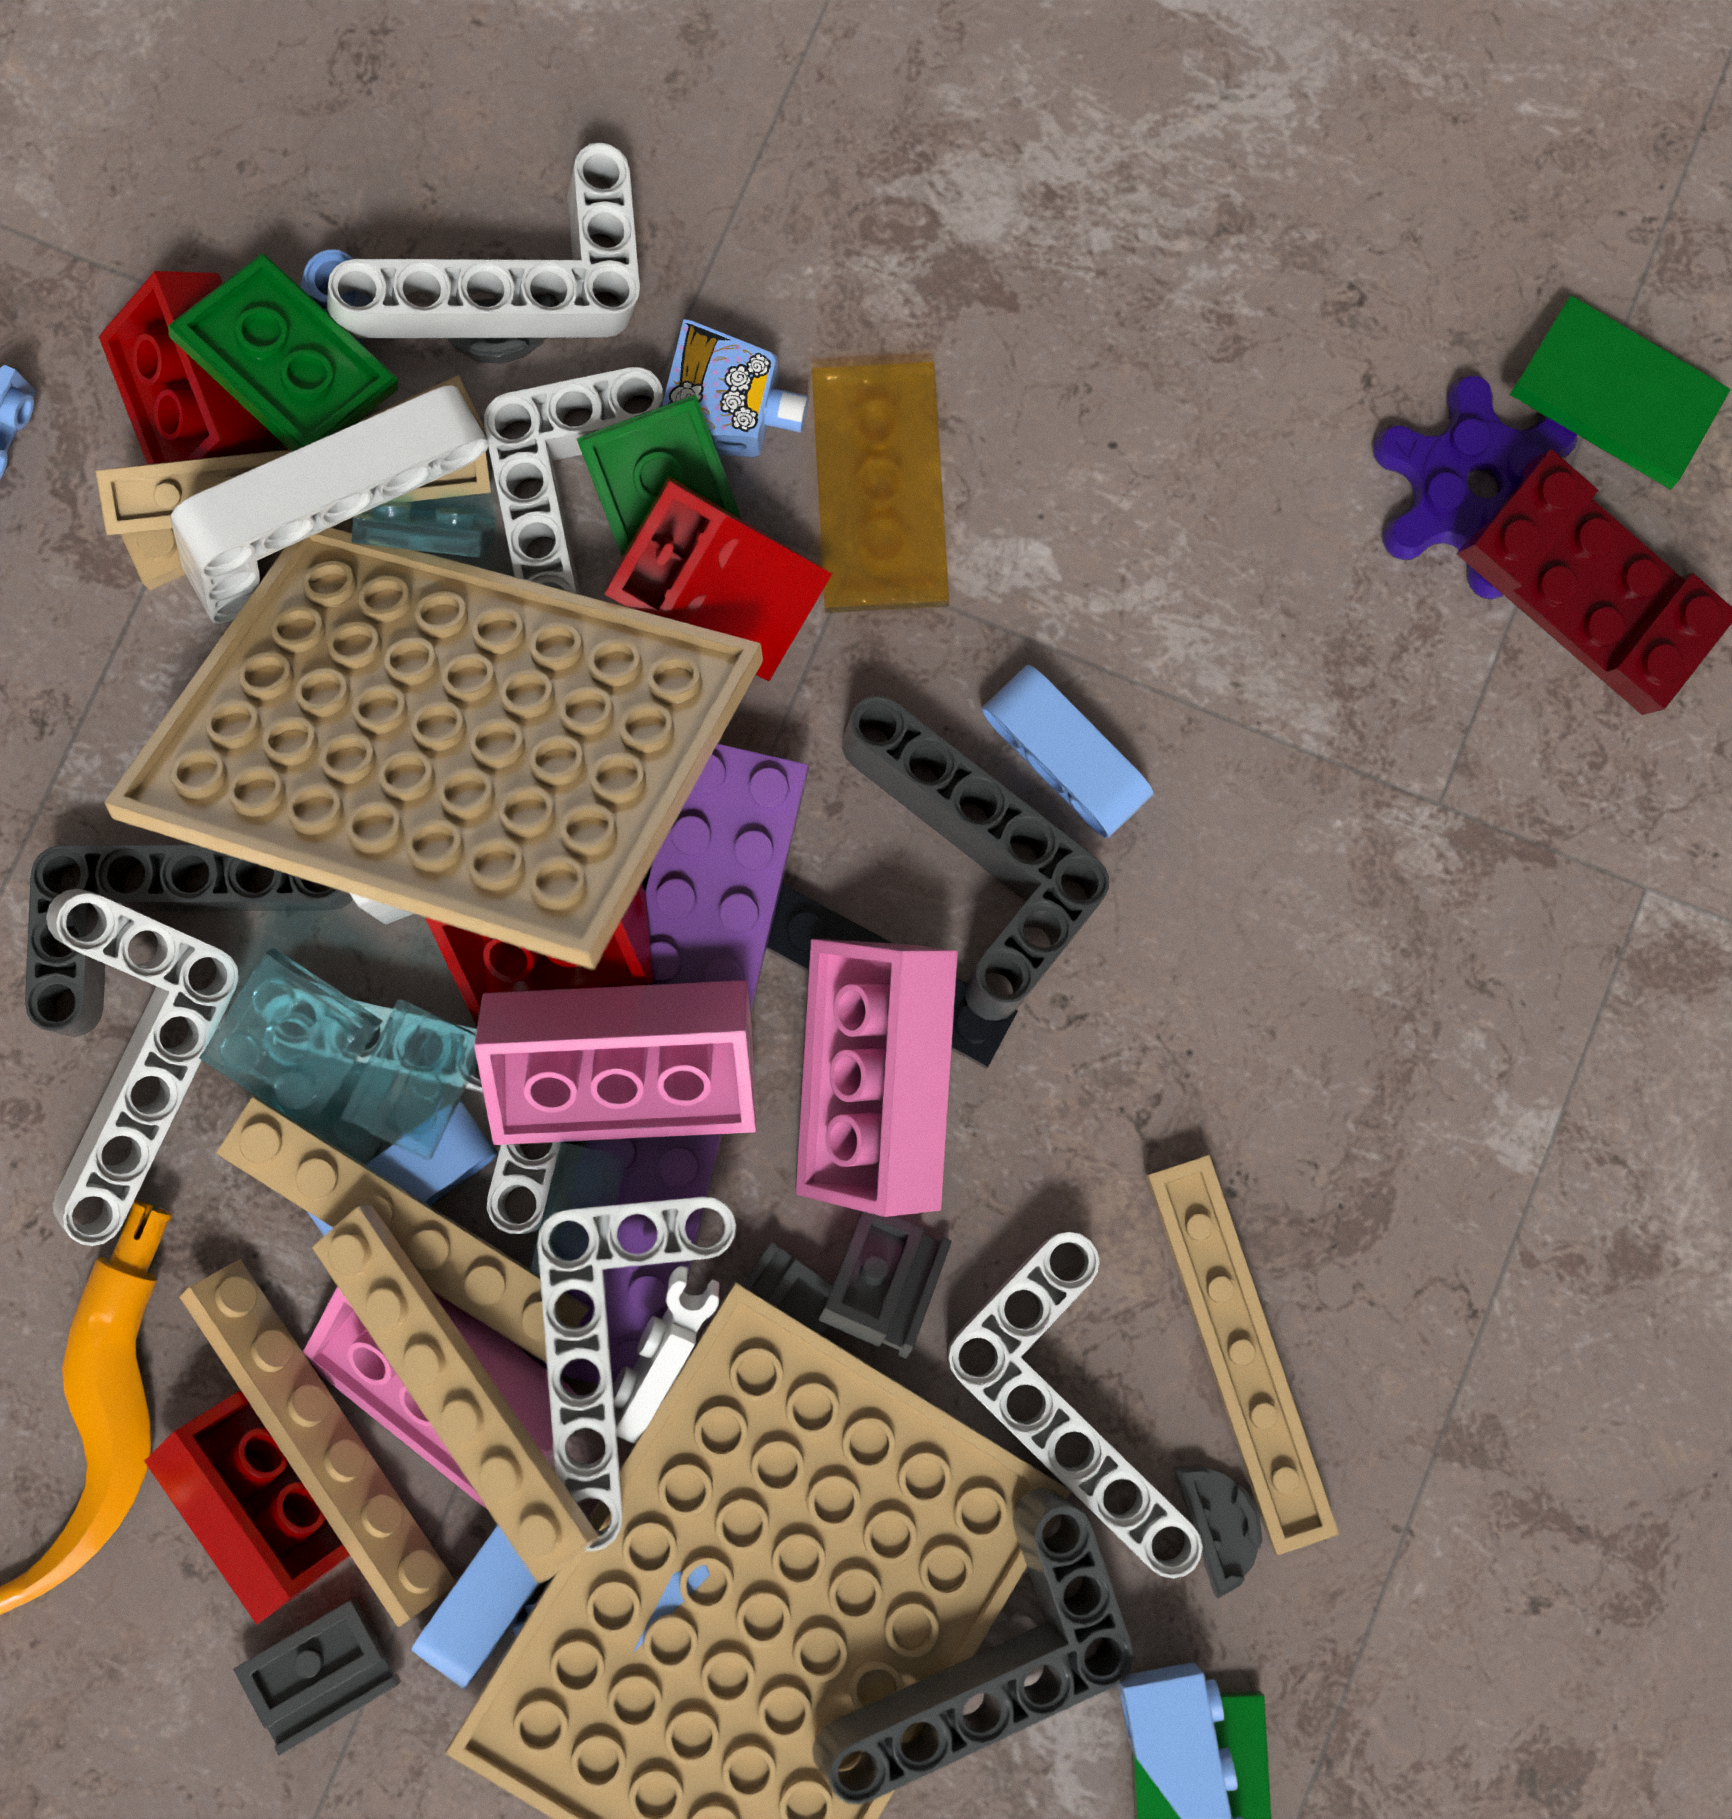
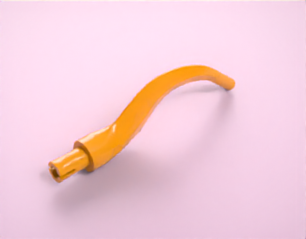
(105, 1402)

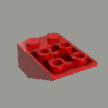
(717, 574)

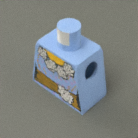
(733, 388)

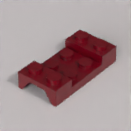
(1597, 586)

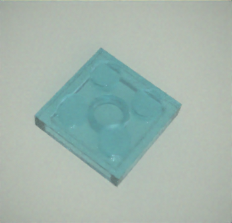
(290, 1038)

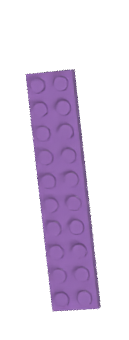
(707, 922)

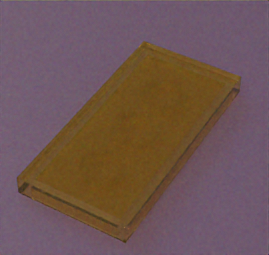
(880, 487)

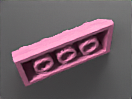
(617, 1062)
(876, 1076)
(355, 1365)

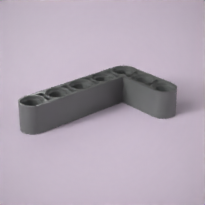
(985, 843)
(162, 890)
(995, 1672)

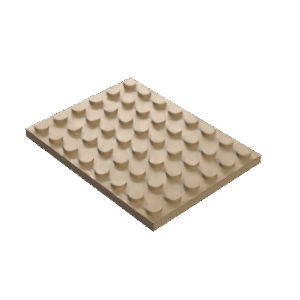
(442, 741)
(844, 1559)

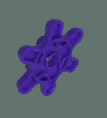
(1439, 467)

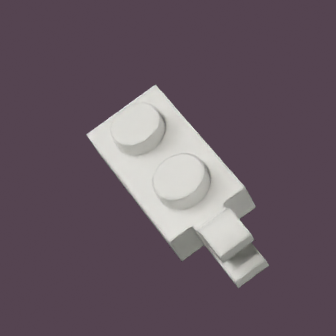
(663, 1353)

